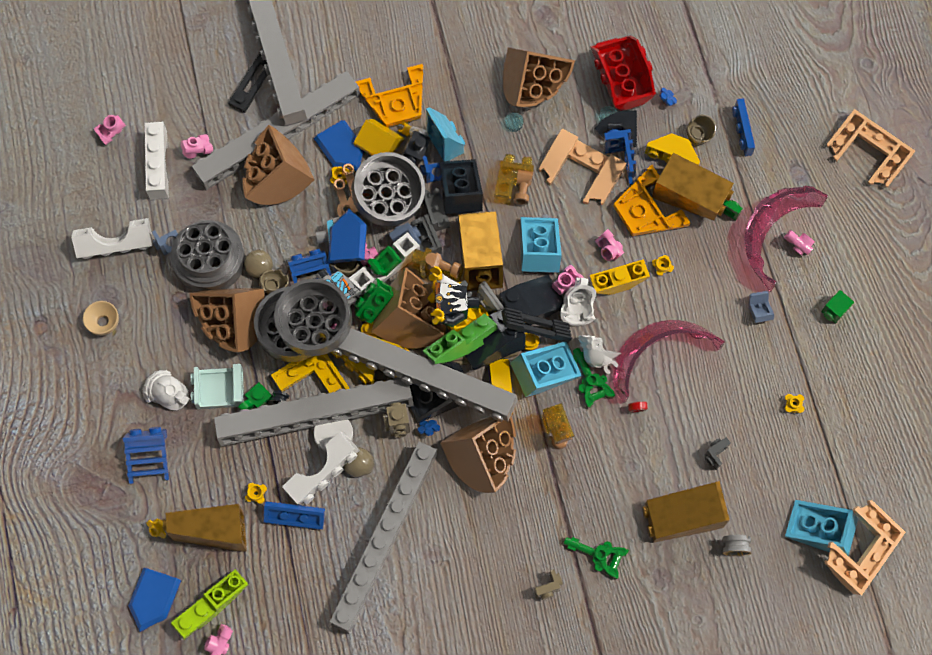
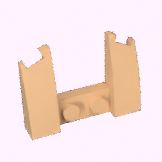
(861, 126)
(568, 146)
(887, 536)

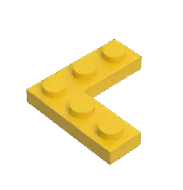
(297, 371)

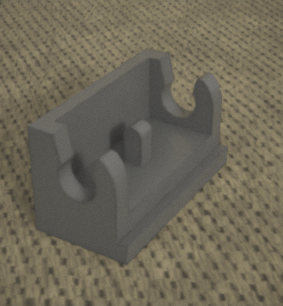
(435, 210)
(428, 235)

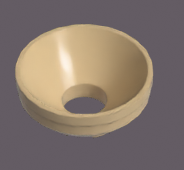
(95, 312)

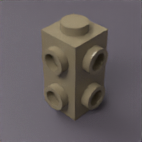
(397, 420)

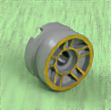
(736, 545)

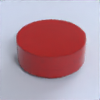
(637, 407)

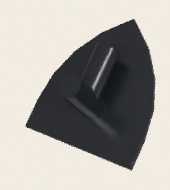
(620, 121)

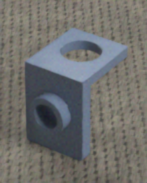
(160, 243)

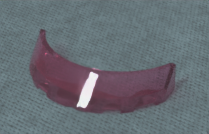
(767, 213)
(646, 337)

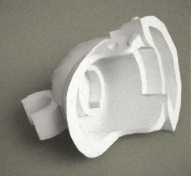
(578, 304)
(595, 353)
(165, 390)

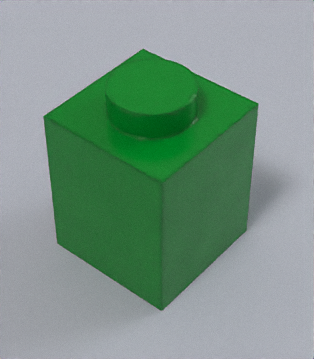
(837, 307)

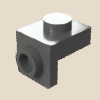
(716, 448)

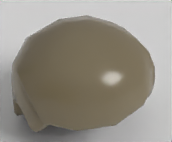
(701, 129)
(257, 263)
(346, 268)
(273, 280)
(361, 465)

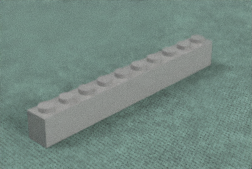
(278, 62)
(317, 105)
(428, 375)
(311, 411)
(383, 538)

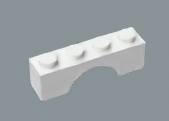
(155, 160)
(89, 243)
(403, 247)
(339, 452)

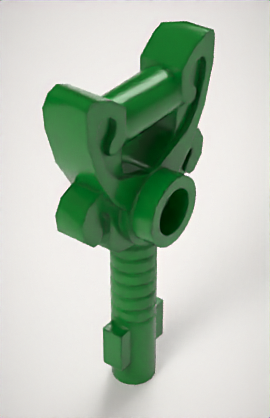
(591, 381)
(600, 555)

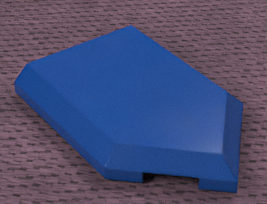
(339, 146)
(347, 239)
(153, 598)

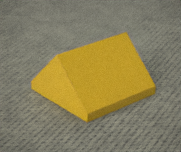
(377, 138)

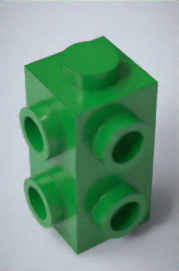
(373, 301)

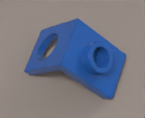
(426, 171)

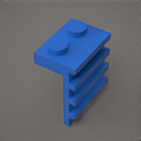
(621, 141)
(304, 264)
(146, 441)

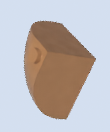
(533, 76)
(275, 170)
(228, 315)
(407, 315)
(482, 453)

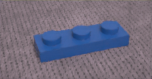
(743, 127)
(294, 515)

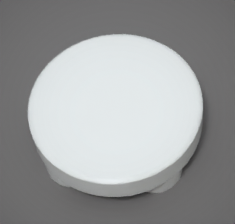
(325, 432)

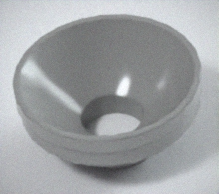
(488, 298)

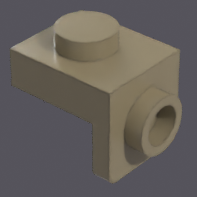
(546, 591)

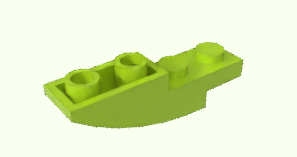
(210, 604)

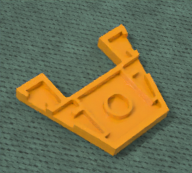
(398, 104)
(641, 212)

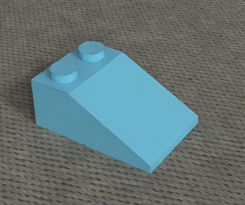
(443, 135)
(540, 244)
(545, 368)
(820, 524)

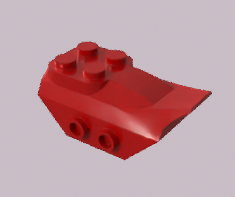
(624, 71)

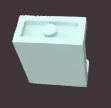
(217, 387)

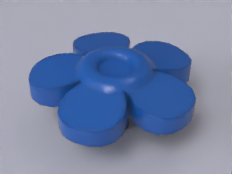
(667, 96)
(428, 427)

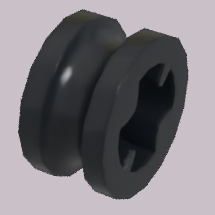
(279, 396)

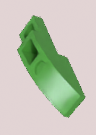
(461, 343)

